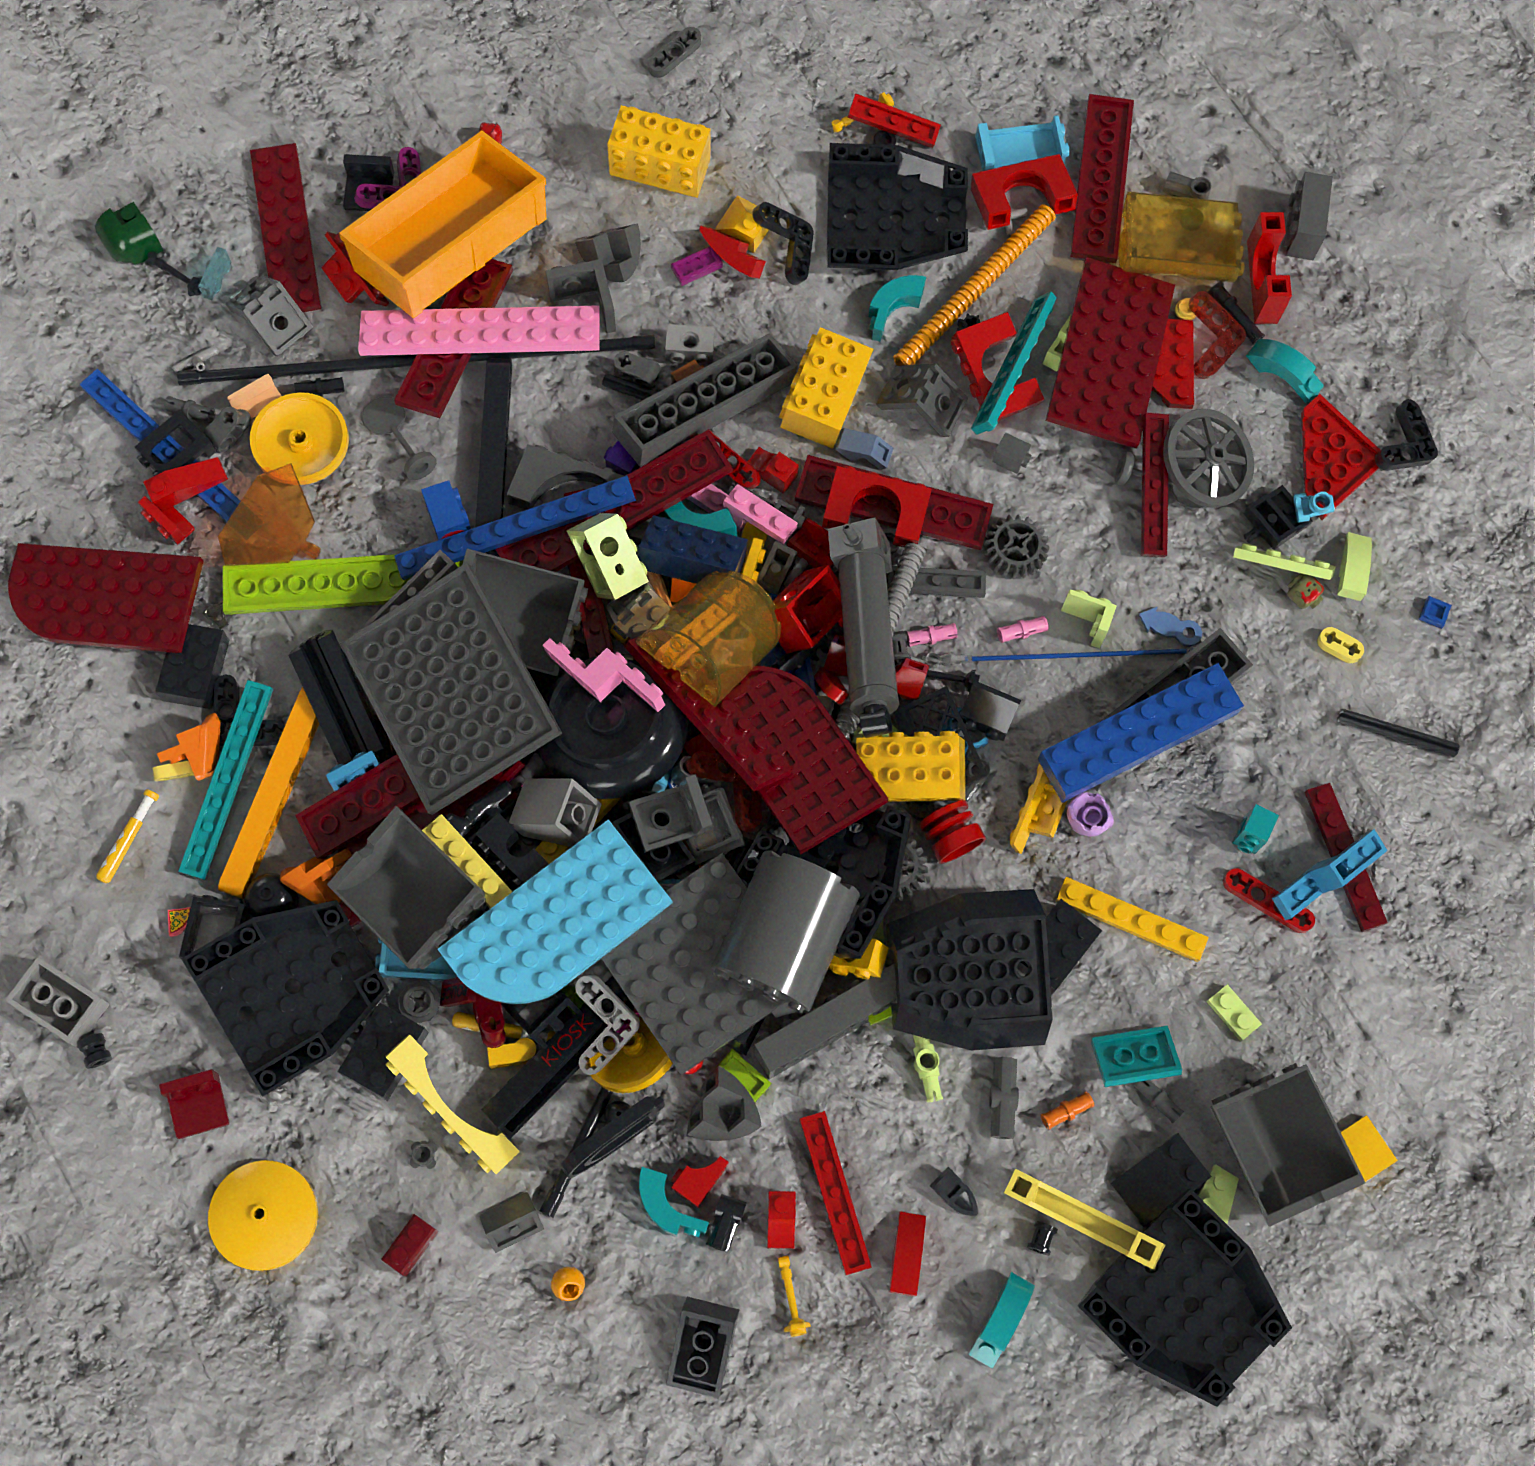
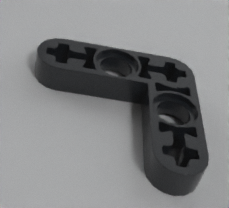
(795, 238)
(1420, 448)
(233, 693)

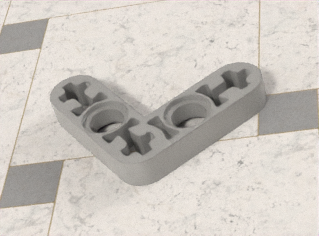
(613, 1020)

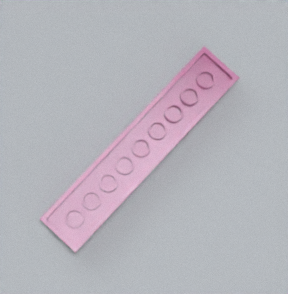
(480, 330)

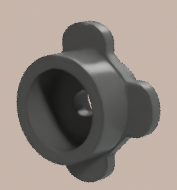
(419, 1148)

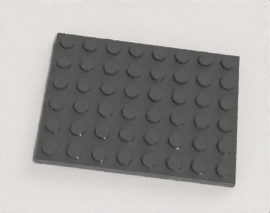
(450, 689)

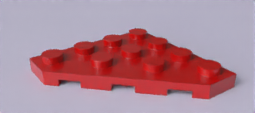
(1176, 365)
(1334, 453)

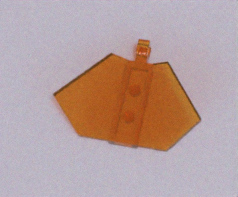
(269, 522)

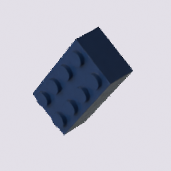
(689, 550)

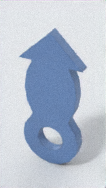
(1170, 626)

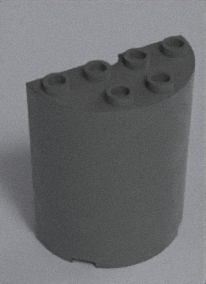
(531, 606)
(408, 891)
(786, 930)
(1286, 1143)

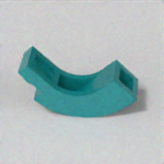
(718, 521)

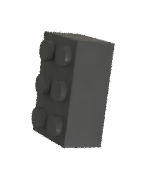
(1308, 216)

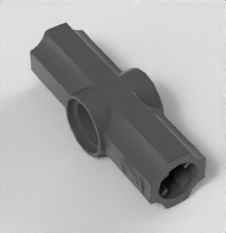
(1004, 1098)

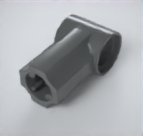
(1187, 187)

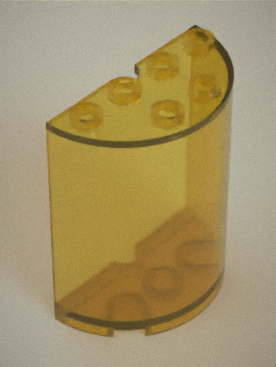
(1181, 237)
(715, 633)

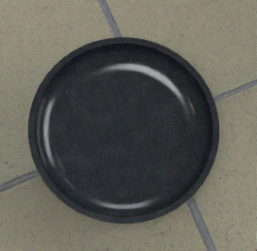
(614, 743)

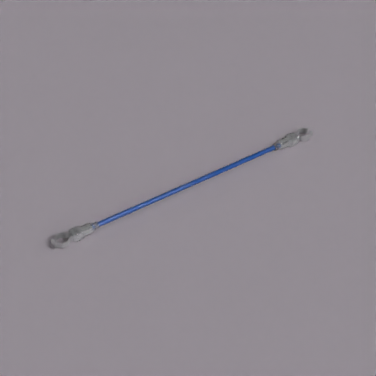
(951, 659)

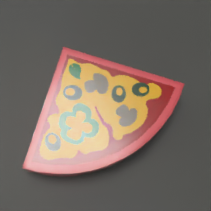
(177, 920)

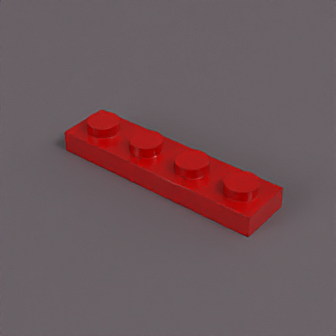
(894, 120)

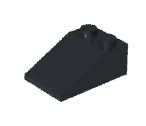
(661, 861)
(1160, 1179)
(702, 1347)

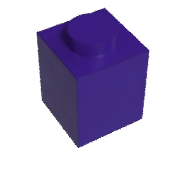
(620, 460)

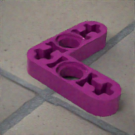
(373, 189)

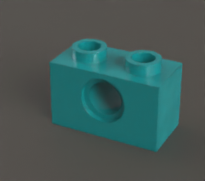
(1255, 829)

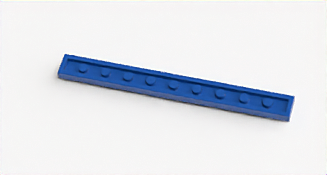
(141, 425)
(520, 525)

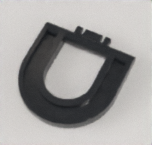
(612, 1136)

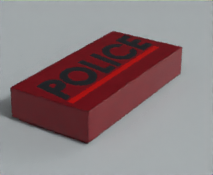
(456, 993)

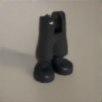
(482, 810)

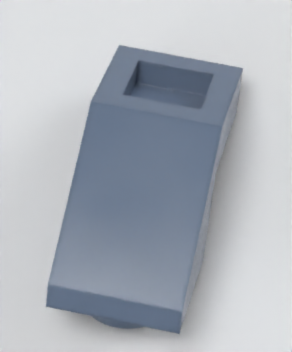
(860, 445)

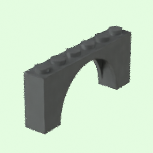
(544, 469)

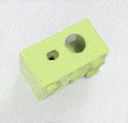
(614, 565)

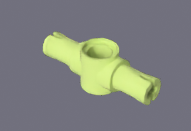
(928, 1075)

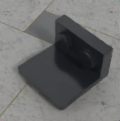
(365, 170)

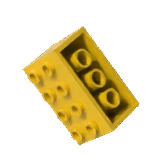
(659, 151)
(824, 387)
(916, 766)

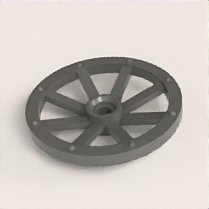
(1211, 456)

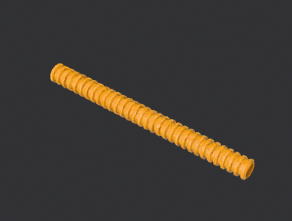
(975, 286)

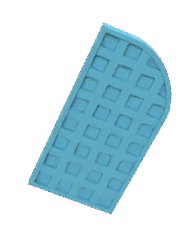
(557, 921)

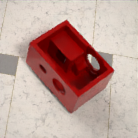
(808, 606)

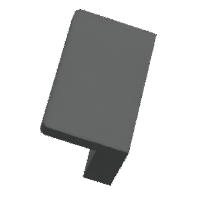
(511, 1222)

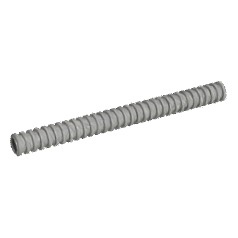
(897, 596)

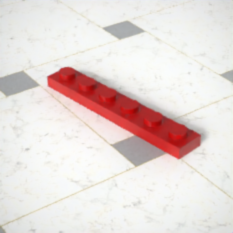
(835, 1193)

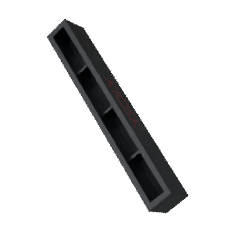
(549, 1067)

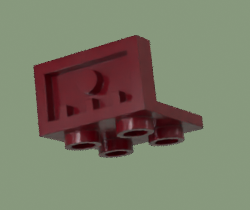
(196, 1103)

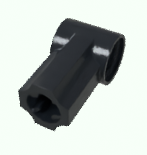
(727, 1217)

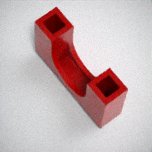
(1044, 174)
(1269, 291)
(971, 345)
(853, 485)

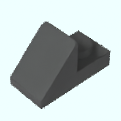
(777, 566)

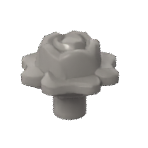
(277, 1098)

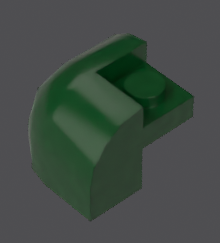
(127, 234)

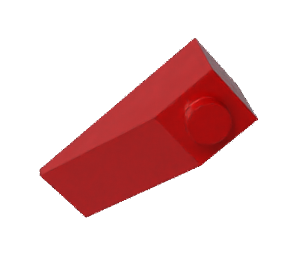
(184, 482)

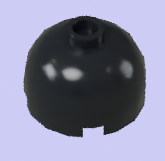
(269, 895)

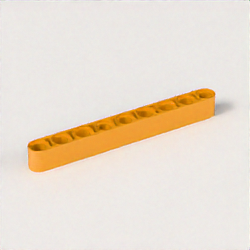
(270, 798)

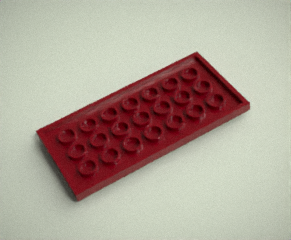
(1110, 353)

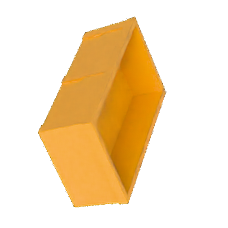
(446, 223)

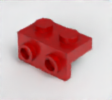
(170, 522)
(812, 544)

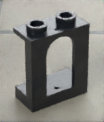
(199, 445)

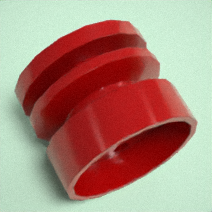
(954, 835)

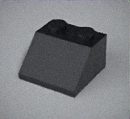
(989, 711)

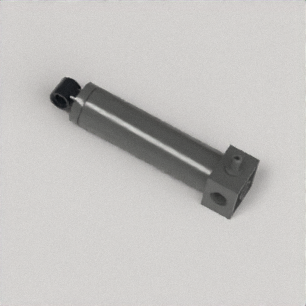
(863, 560)

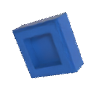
(1435, 612)

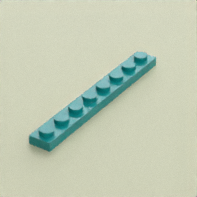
(1013, 364)
(226, 780)

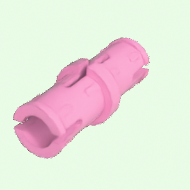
(1022, 629)
(931, 634)

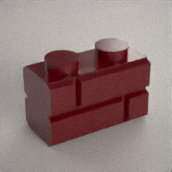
(409, 1245)

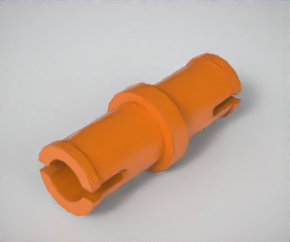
(1067, 1110)

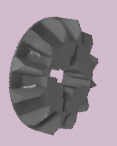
(417, 990)

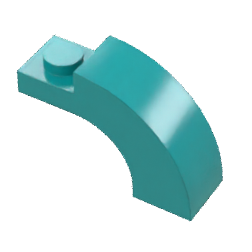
(897, 293)
(1288, 364)
(660, 1211)
(1002, 1320)

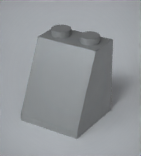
(554, 811)

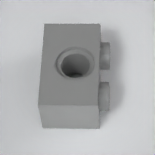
(680, 335)

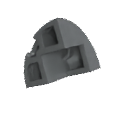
(616, 248)
(724, 1109)

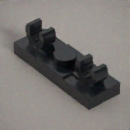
(796, 659)

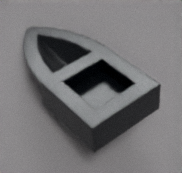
(955, 1193)

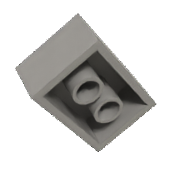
(57, 1002)

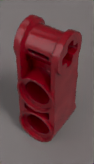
(490, 1021)

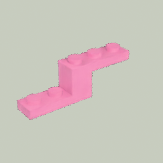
(746, 508)
(605, 674)

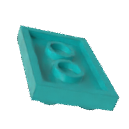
(1136, 1056)

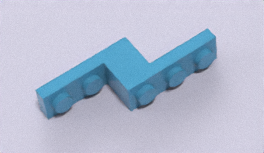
(1329, 874)

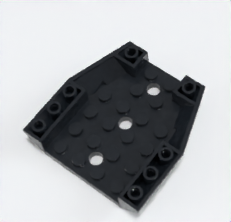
(891, 181)
(865, 860)
(995, 935)
(287, 1029)
(1233, 1298)

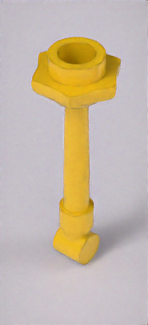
(838, 124)
(797, 1325)

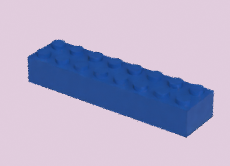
(1140, 732)

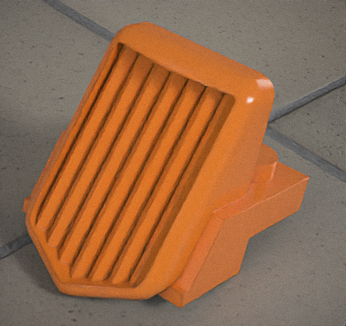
(199, 746)
(312, 877)

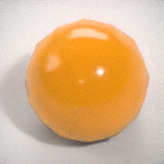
(568, 1283)

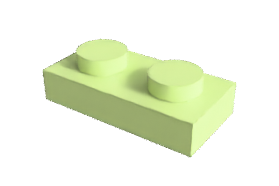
(1234, 1012)

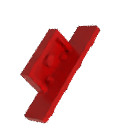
(344, 278)

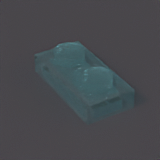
(212, 278)

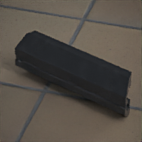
(337, 698)

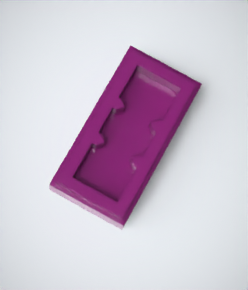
(696, 265)

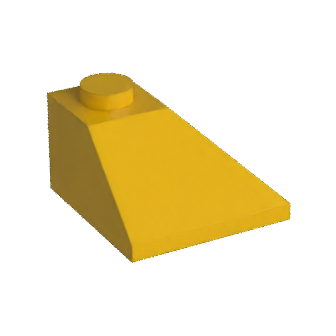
(740, 224)

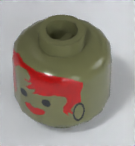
(1305, 591)

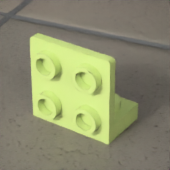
(1098, 611)

